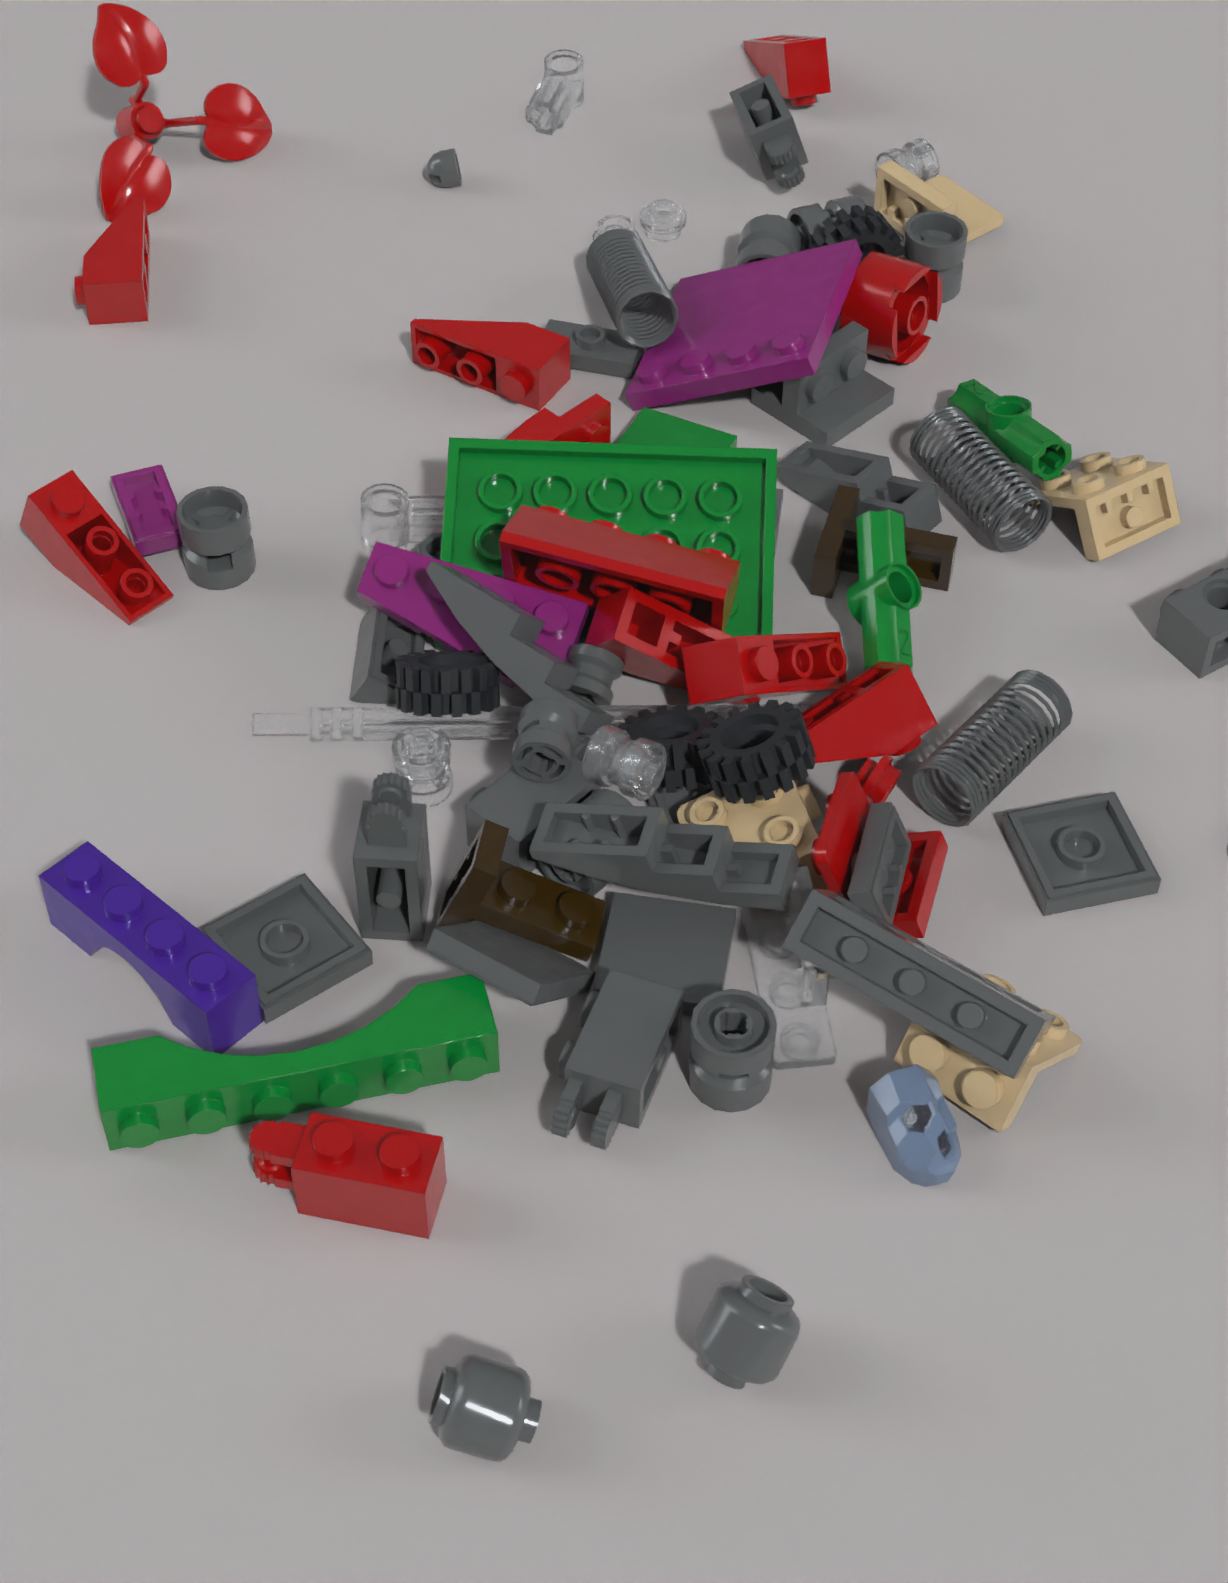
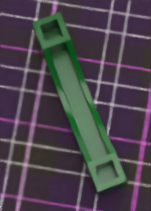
(168, 1090)

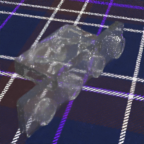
(790, 983)

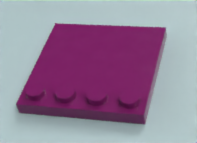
(748, 326)

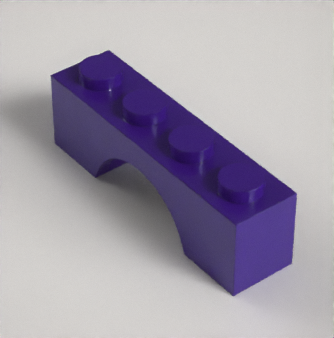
(195, 979)

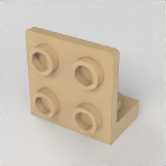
(903, 195)
(1115, 501)

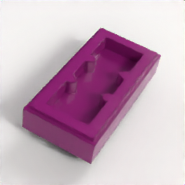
(148, 509)

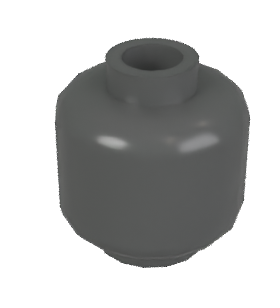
(747, 1332)
(484, 1407)

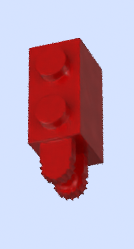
(354, 1171)

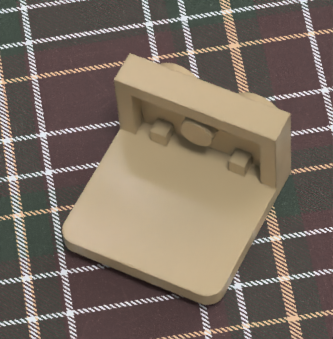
(774, 821)
(975, 1084)

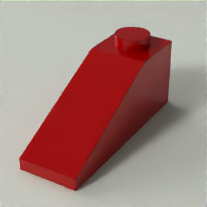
(795, 64)
(118, 270)
(649, 636)
(870, 716)

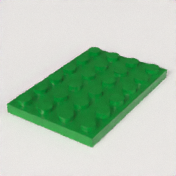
(682, 492)

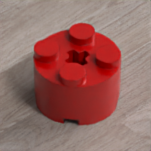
(894, 303)

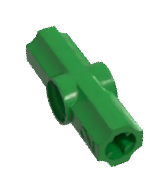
(1013, 430)
(884, 589)

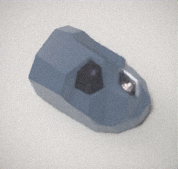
(914, 1125)

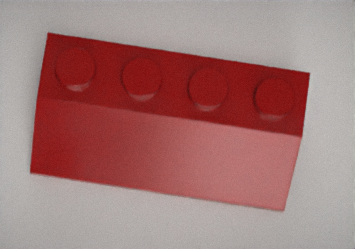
(598, 559)

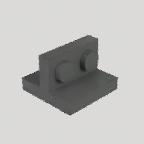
(835, 398)

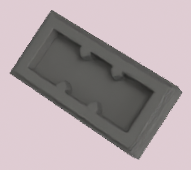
(598, 349)
(880, 862)

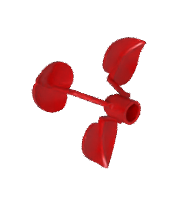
(126, 52)

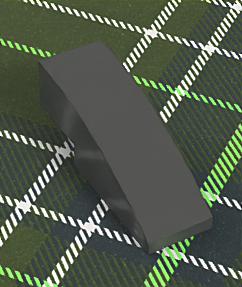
(819, 468)

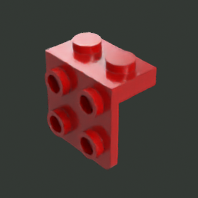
(841, 838)

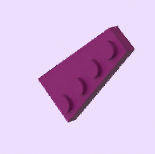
(402, 589)

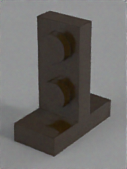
(927, 552)
(519, 899)

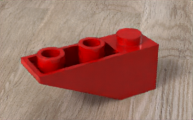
(496, 356)
(92, 549)
(763, 666)

